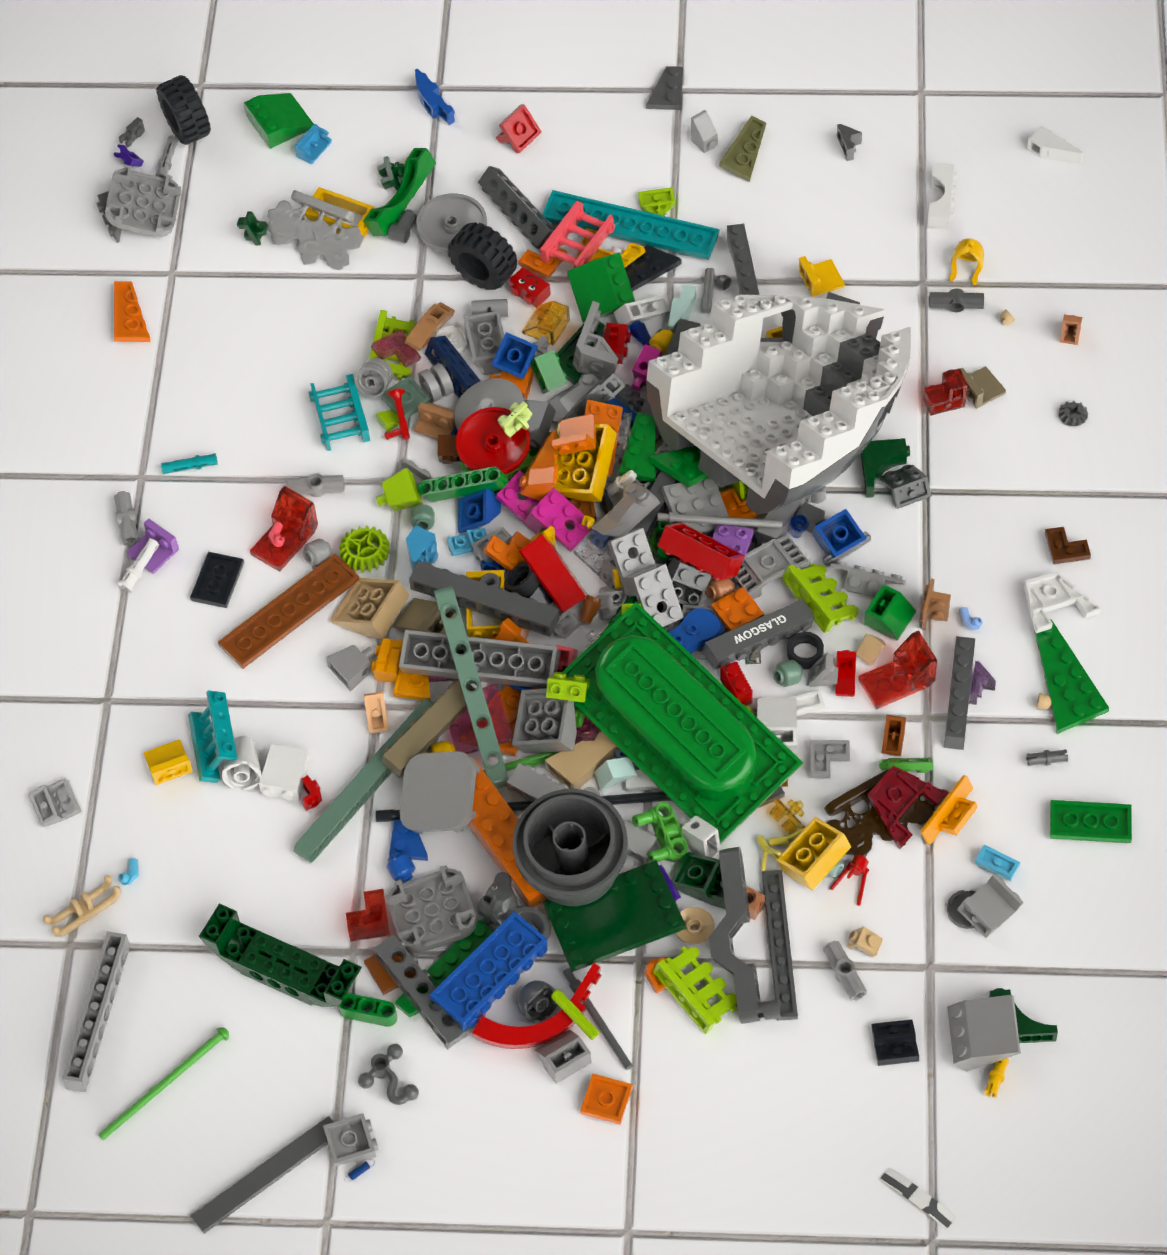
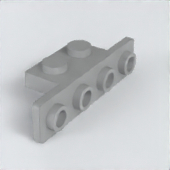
(865, 582)

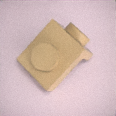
(865, 941)

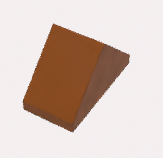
(894, 735)

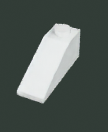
(642, 310)

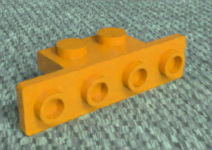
(951, 813)

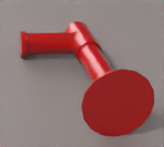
(396, 395)

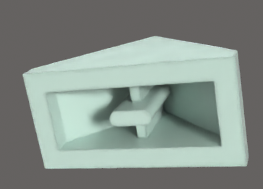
(614, 772)

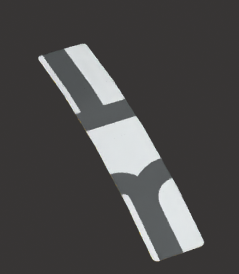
(918, 1197)

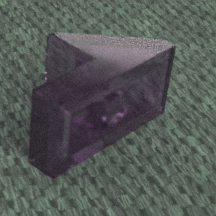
(981, 680)

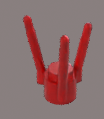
(857, 867)

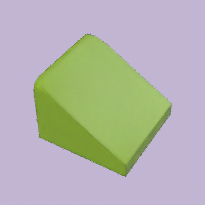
(387, 419)

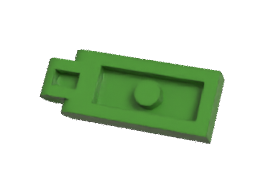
(921, 765)

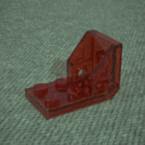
(299, 524)
(907, 674)

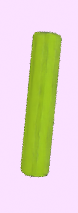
(574, 1013)

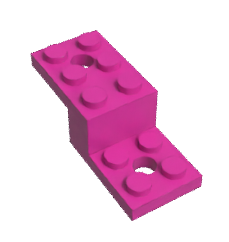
(550, 511)

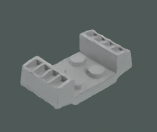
(768, 564)

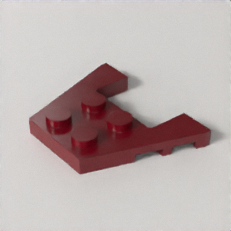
(894, 796)

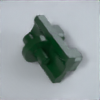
(393, 172)
(253, 228)

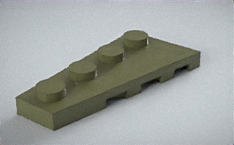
(744, 150)

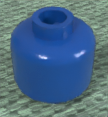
(400, 867)

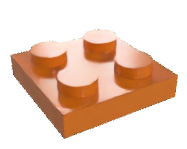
(737, 609)
(606, 1099)

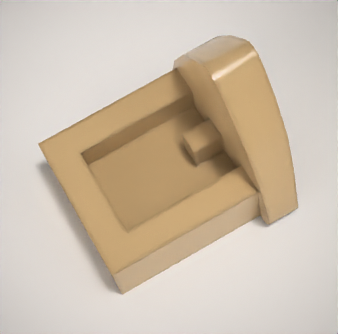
(870, 648)

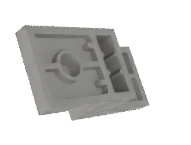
(644, 578)

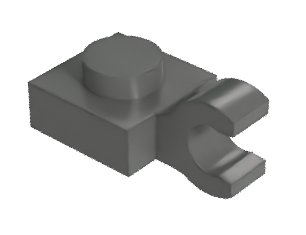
(134, 131)

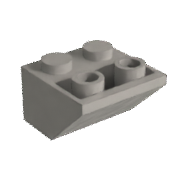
(564, 1055)

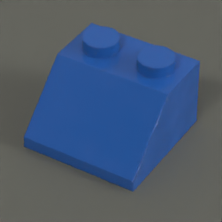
(838, 534)

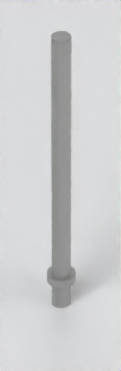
(718, 520)

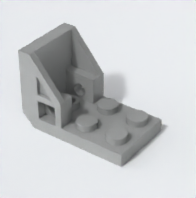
(598, 359)

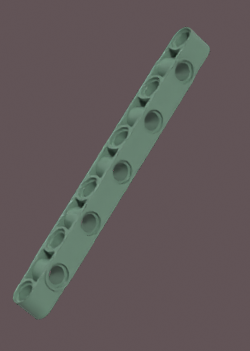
(467, 675)

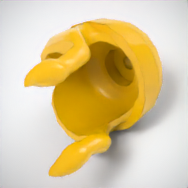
(968, 250)

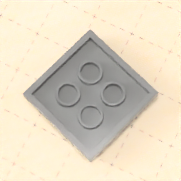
(699, 500)

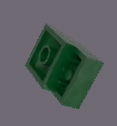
(700, 879)

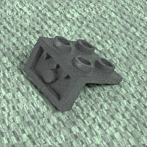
(907, 485)

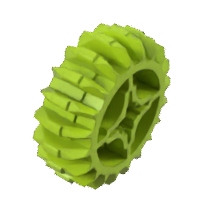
(367, 554)

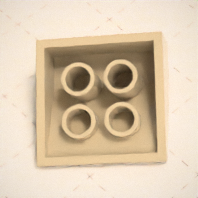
(371, 607)

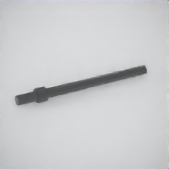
(574, 984)

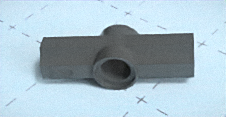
(956, 300)

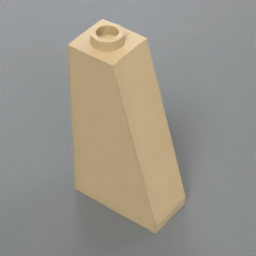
(578, 766)

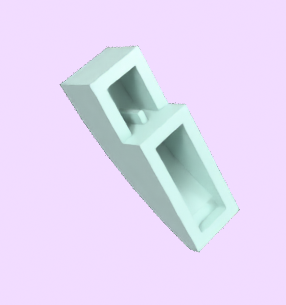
(682, 306)

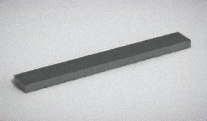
(779, 943)
(261, 1177)

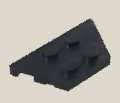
(650, 266)

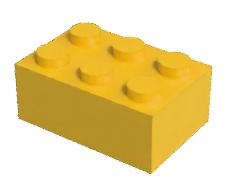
(813, 853)

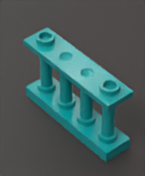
(352, 401)
(203, 740)

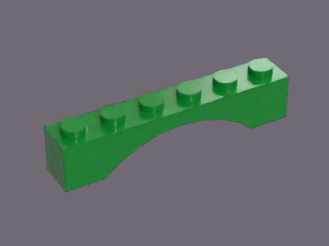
(417, 168)

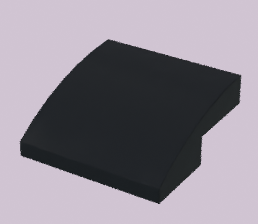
(895, 1042)

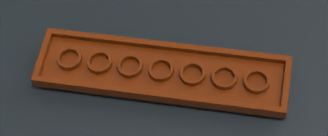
(288, 611)

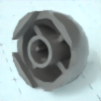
(536, 1001)

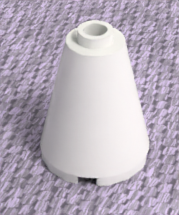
(245, 770)

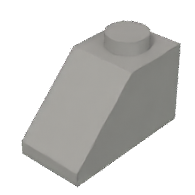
(703, 132)

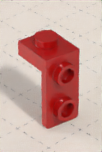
(846, 673)

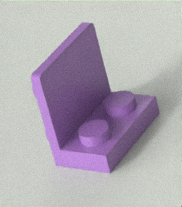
(734, 537)
(167, 546)

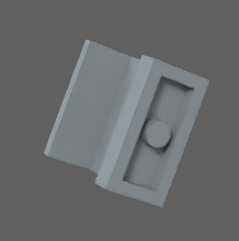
(990, 906)

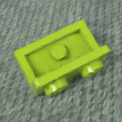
(567, 688)

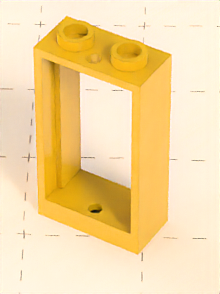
(343, 202)
(483, 631)

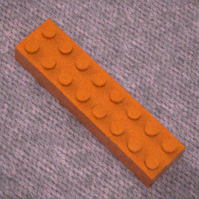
(495, 829)

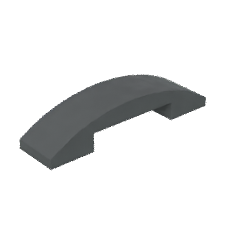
(601, 392)

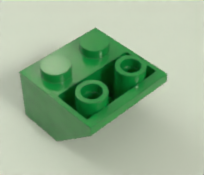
(889, 612)

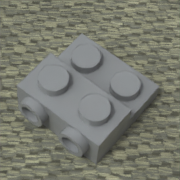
(351, 1140)

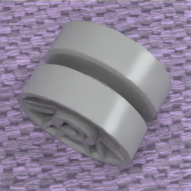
(373, 377)
(436, 382)

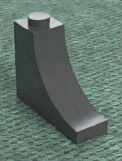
(540, 421)

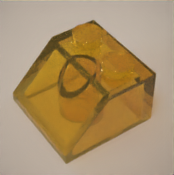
(548, 321)

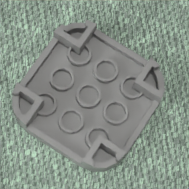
(142, 202)
(438, 792)
(432, 910)

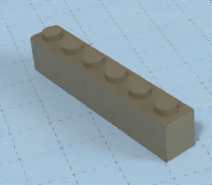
(427, 729)

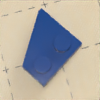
(407, 842)

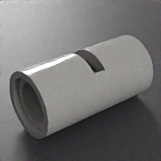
(486, 306)

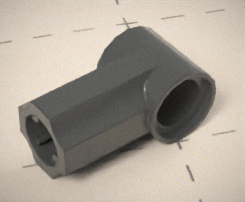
(401, 230)

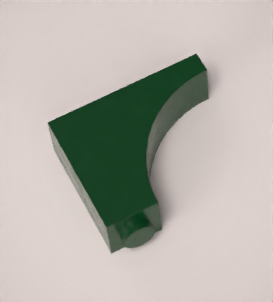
(880, 457)
(1028, 1029)

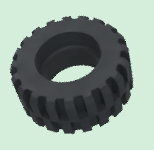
(183, 109)
(482, 256)

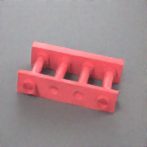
(568, 226)

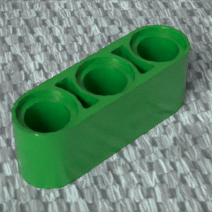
(374, 1016)

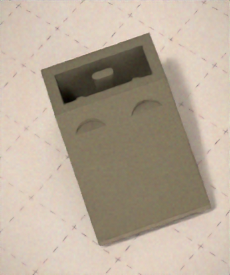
(422, 616)

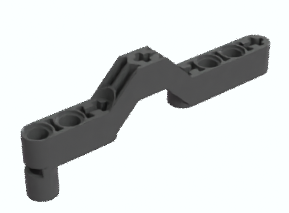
(721, 942)

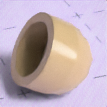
(1006, 317)
(1043, 701)

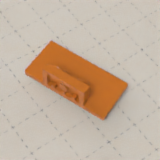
(609, 415)

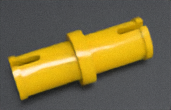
(996, 1077)

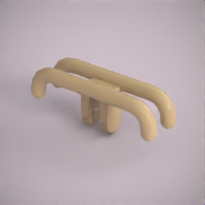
(83, 908)

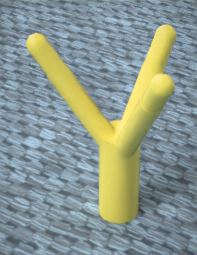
(784, 840)
(766, 850)

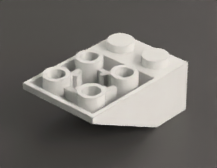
(780, 719)

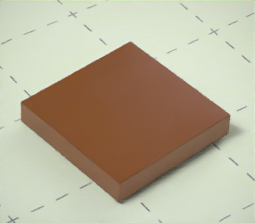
(380, 975)

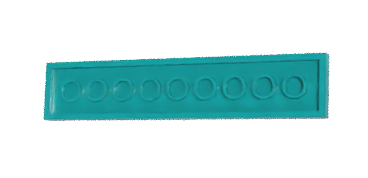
(638, 225)

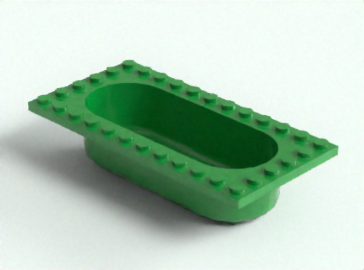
(680, 723)

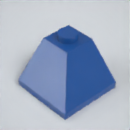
(514, 355)
(477, 510)

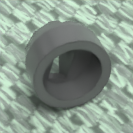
(723, 282)

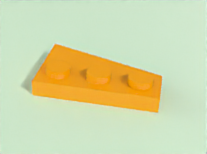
(412, 686)

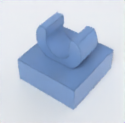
(603, 538)

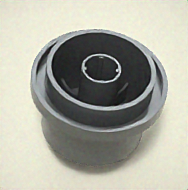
(570, 846)

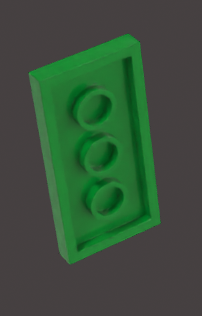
(1090, 821)

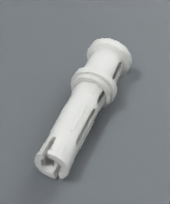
(134, 572)

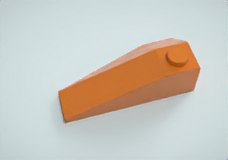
(542, 471)

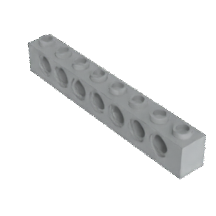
(96, 1012)

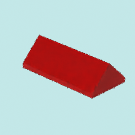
(553, 573)

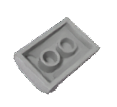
(484, 338)
(568, 398)
(627, 512)

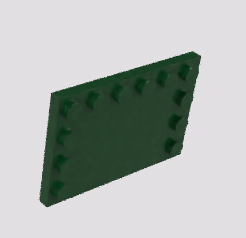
(626, 917)

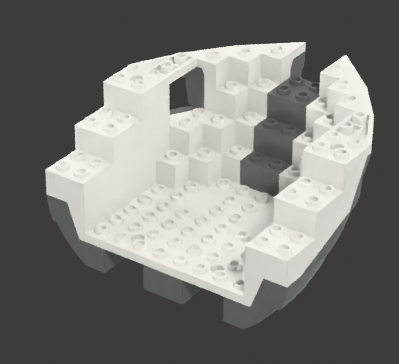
(779, 408)

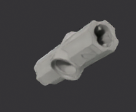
(323, 484)
(126, 518)
(849, 980)

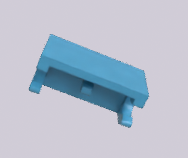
(312, 144)

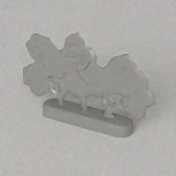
(316, 236)

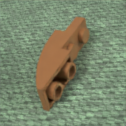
(429, 325)

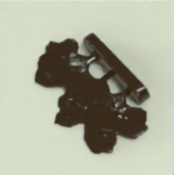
(870, 824)

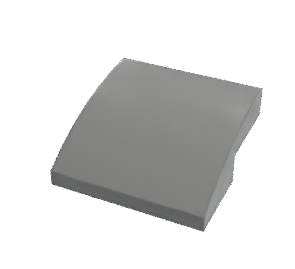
(55, 803)

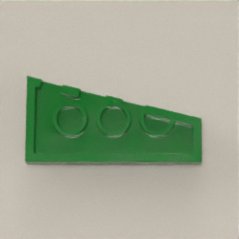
(639, 448)

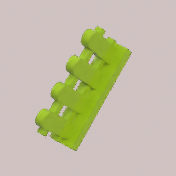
(393, 324)
(798, 582)
(689, 998)

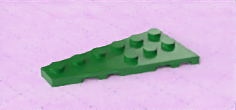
(681, 465)
(1068, 685)
(448, 963)

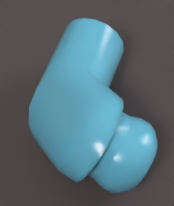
(133, 872)

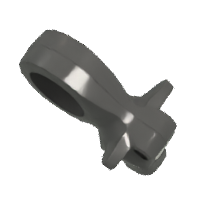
(501, 902)

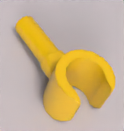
(588, 521)

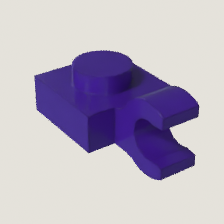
(128, 157)

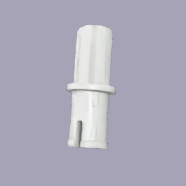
(621, 482)

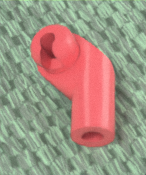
(275, 536)

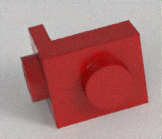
(313, 790)

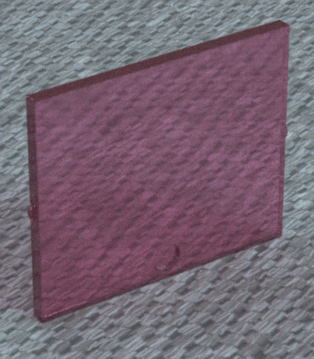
(462, 730)

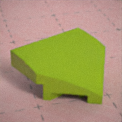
(657, 201)

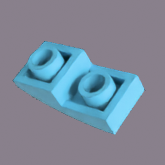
(462, 544)

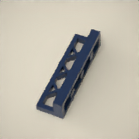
(453, 363)

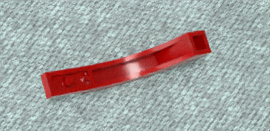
(541, 1033)

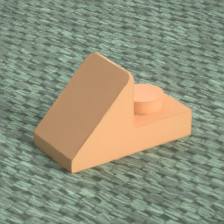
(376, 712)

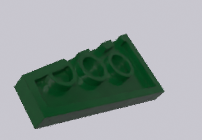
(567, 353)

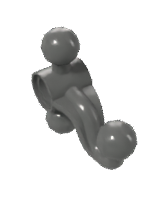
(366, 1079)

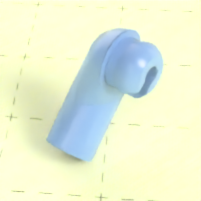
(972, 623)

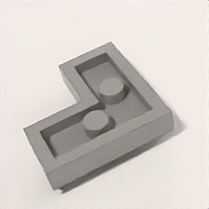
(825, 751)

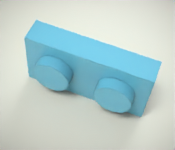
(997, 862)

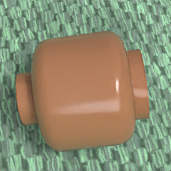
(719, 589)

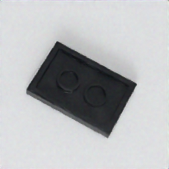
(217, 579)

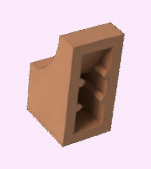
(1071, 329)

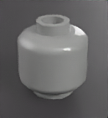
(317, 552)

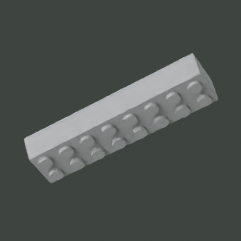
(495, 659)

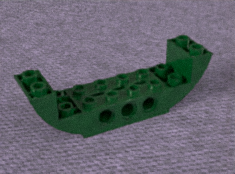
(277, 962)

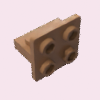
(434, 420)
(934, 606)

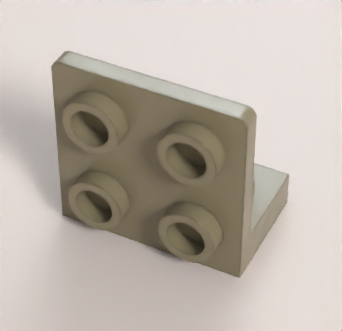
(982, 387)

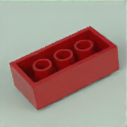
(700, 551)

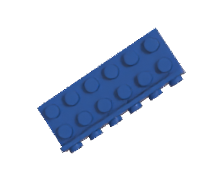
(490, 970)

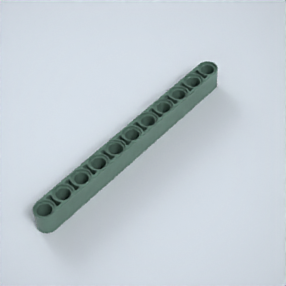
(352, 796)

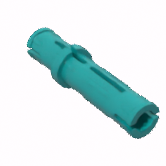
(190, 463)

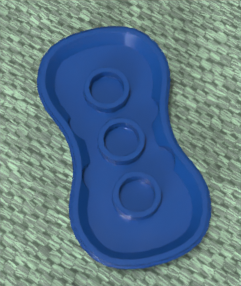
(697, 628)

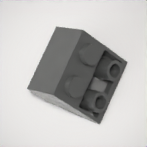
(688, 582)

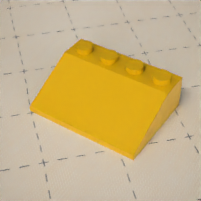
(585, 472)

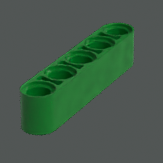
(451, 485)

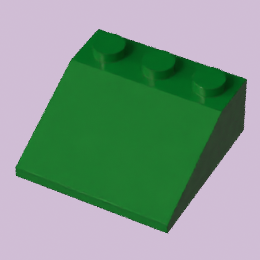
(277, 117)
(601, 282)

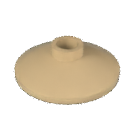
(697, 918)

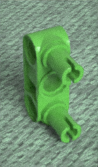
(666, 830)

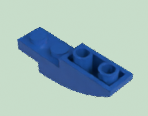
(431, 100)

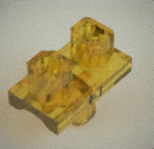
(781, 810)

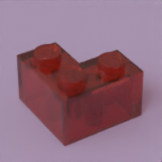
(948, 395)
(372, 921)

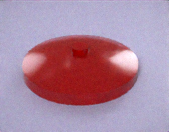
(484, 443)

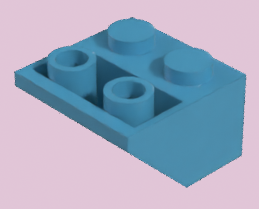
(421, 546)

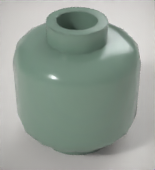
(422, 516)
(788, 673)

